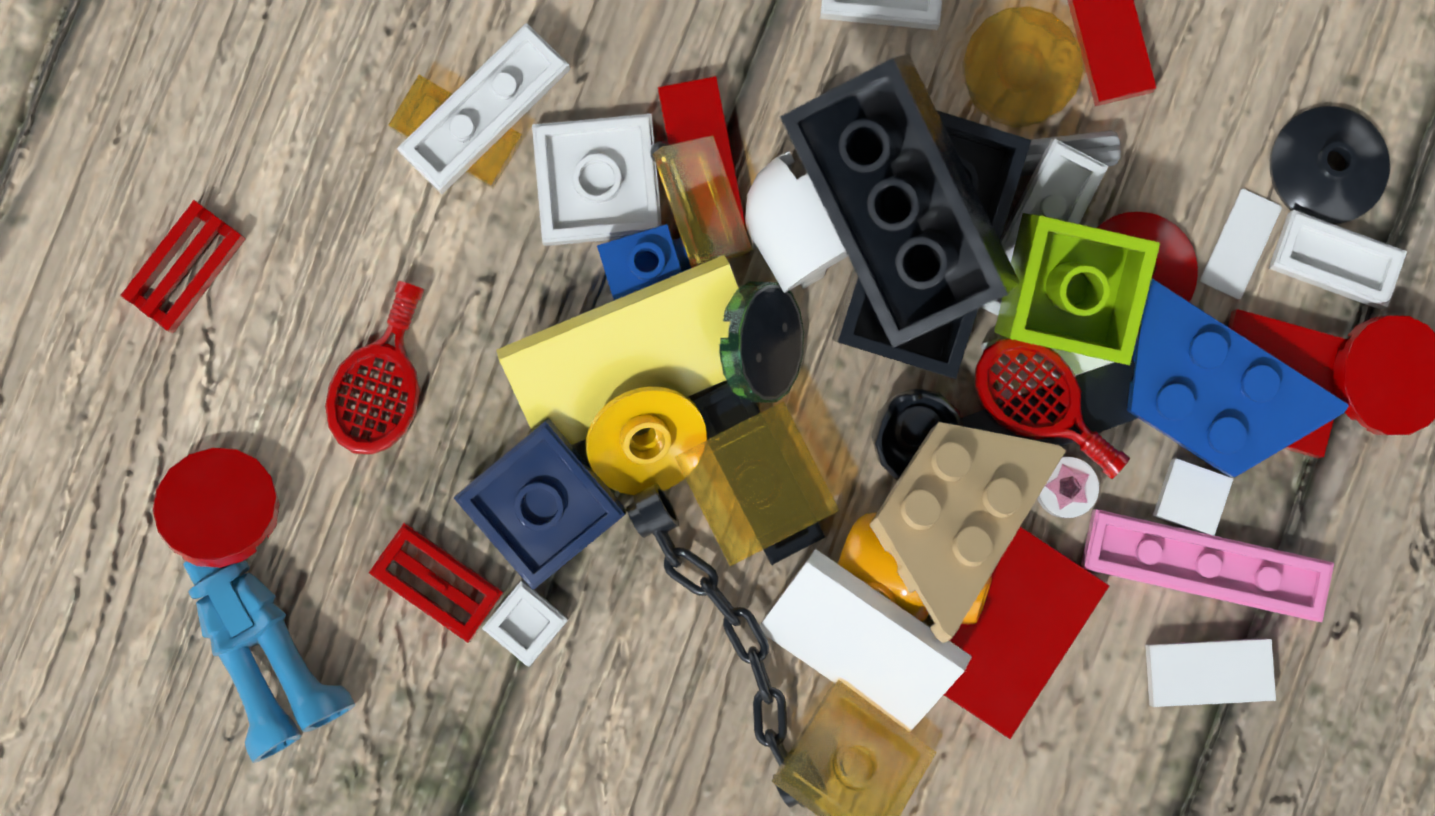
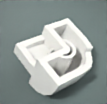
(790, 225)

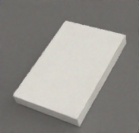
(863, 641)

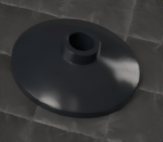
(1303, 173)

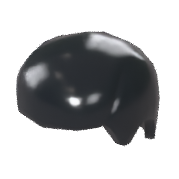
(905, 424)

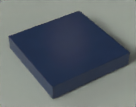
(540, 504)

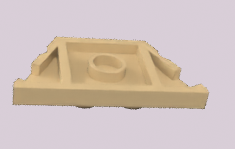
(959, 514)

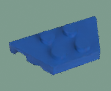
(1218, 388)

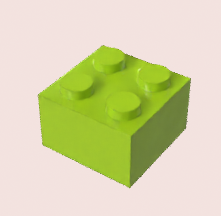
(1077, 288)

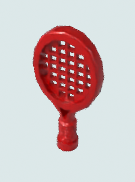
(398, 322)
(1090, 442)

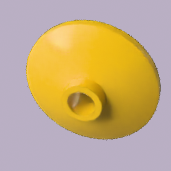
(638, 461)

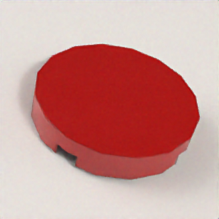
(1388, 375)
(216, 507)

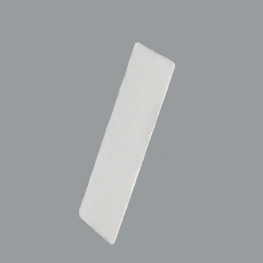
(1241, 244)

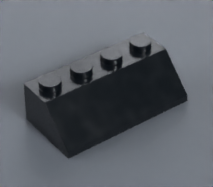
(900, 200)

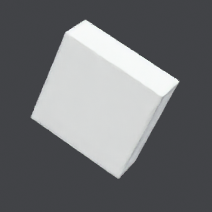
(1192, 497)
(525, 623)

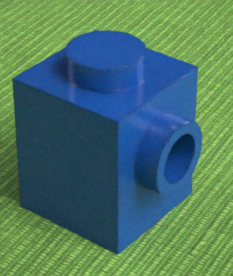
(642, 260)

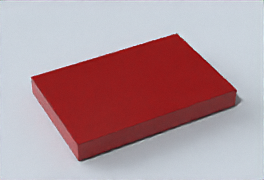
(1023, 631)

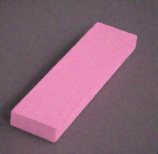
(1207, 565)

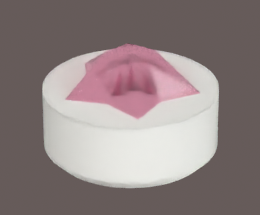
(1070, 489)

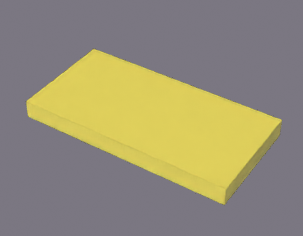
(645, 339)

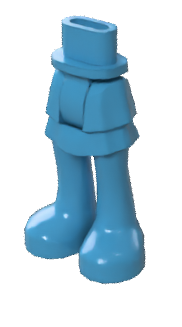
(240, 614)

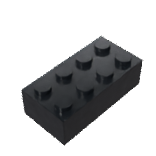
(994, 167)

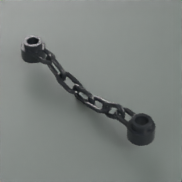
(655, 515)

